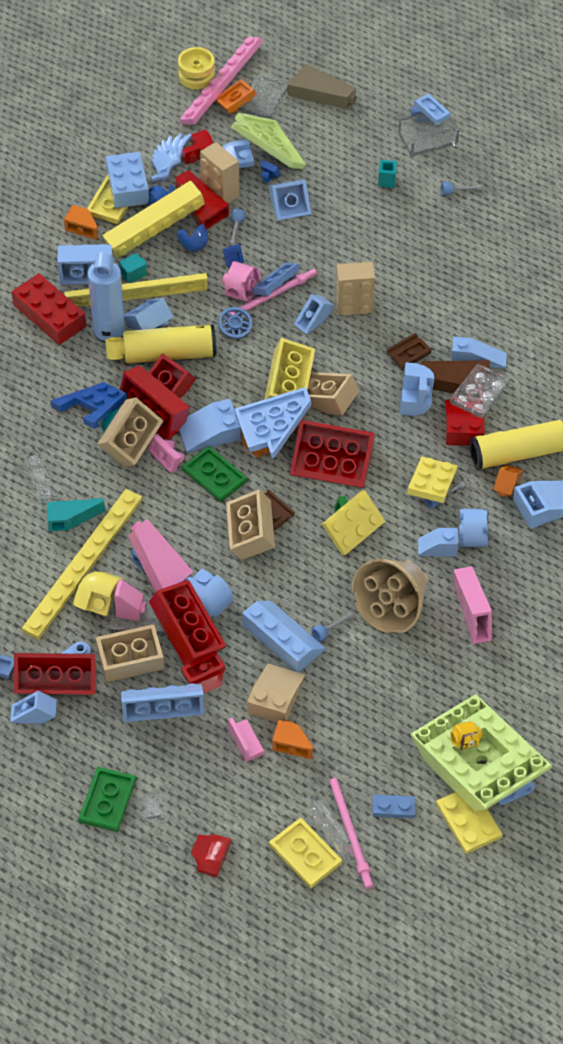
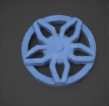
(235, 323)

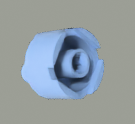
(473, 528)

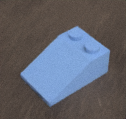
(211, 426)

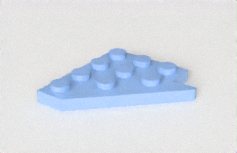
(272, 420)

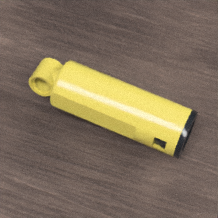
(174, 342)
(516, 444)

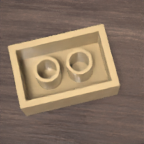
(220, 171)
(354, 288)
(130, 432)
(250, 525)
(130, 653)

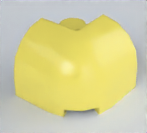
(97, 592)

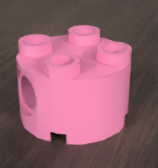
(240, 281)

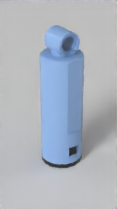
(106, 297)

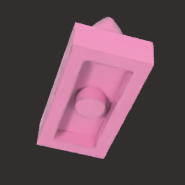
(164, 453)

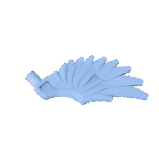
(168, 157)

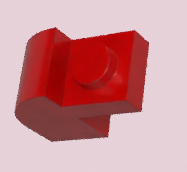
(199, 141)

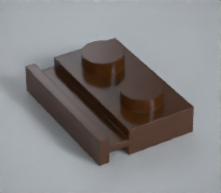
(408, 350)
(280, 511)

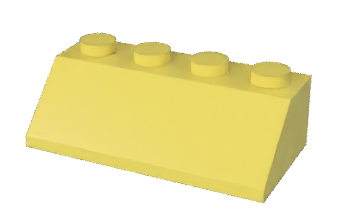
(289, 368)

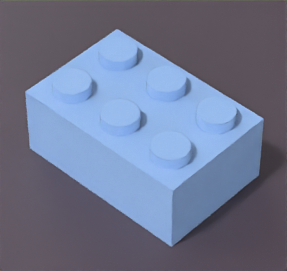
(127, 179)
(76, 260)

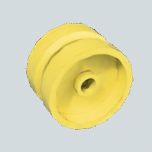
(196, 68)

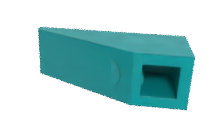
(69, 514)

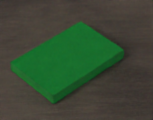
(214, 474)
(107, 799)

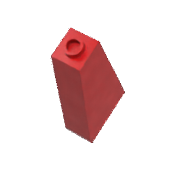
(215, 207)

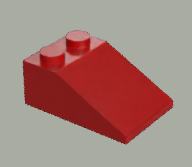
(172, 375)
(461, 425)

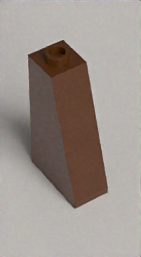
(451, 374)

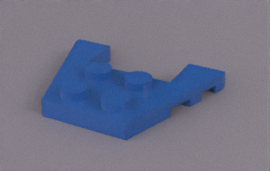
(97, 398)

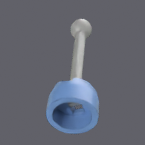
(447, 188)
(237, 217)
(431, 504)
(320, 632)

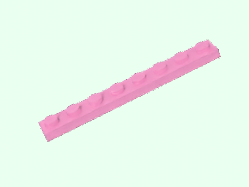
(221, 80)

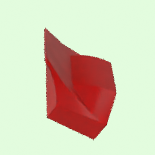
(205, 671)
(210, 853)

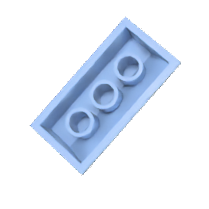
(281, 634)
(162, 702)

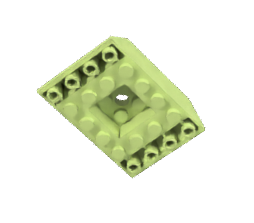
(508, 756)

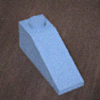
(470, 350)

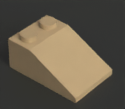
(331, 392)
(274, 693)

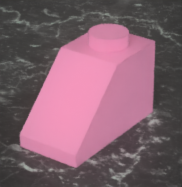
(129, 602)

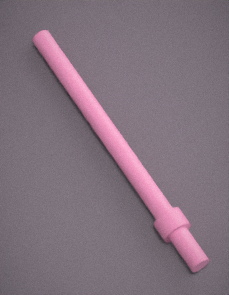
(298, 280)
(362, 867)

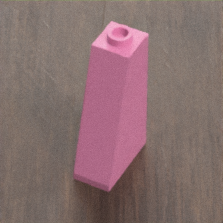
(157, 556)
(473, 605)

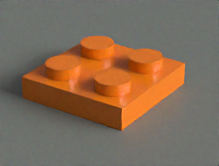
(236, 96)

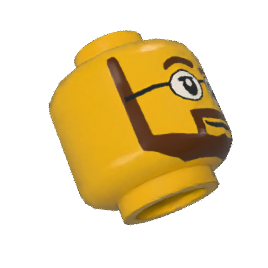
(466, 735)

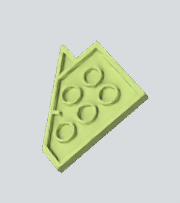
(270, 137)

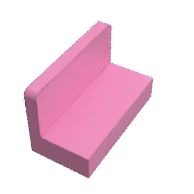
(245, 739)

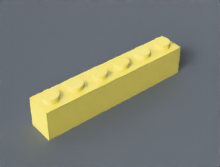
(154, 219)

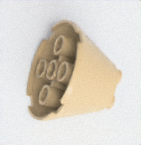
(390, 594)

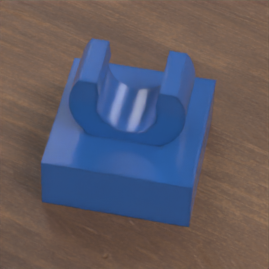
(269, 171)
(233, 254)

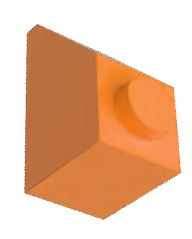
(81, 222)
(507, 480)
(291, 740)

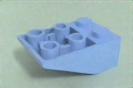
(539, 501)

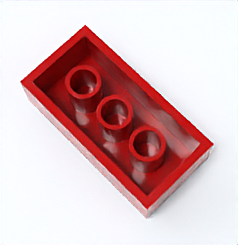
(49, 309)

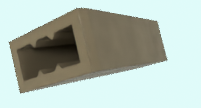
(321, 88)

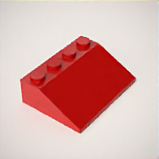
(332, 453)

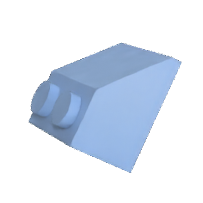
(290, 199)
(149, 315)

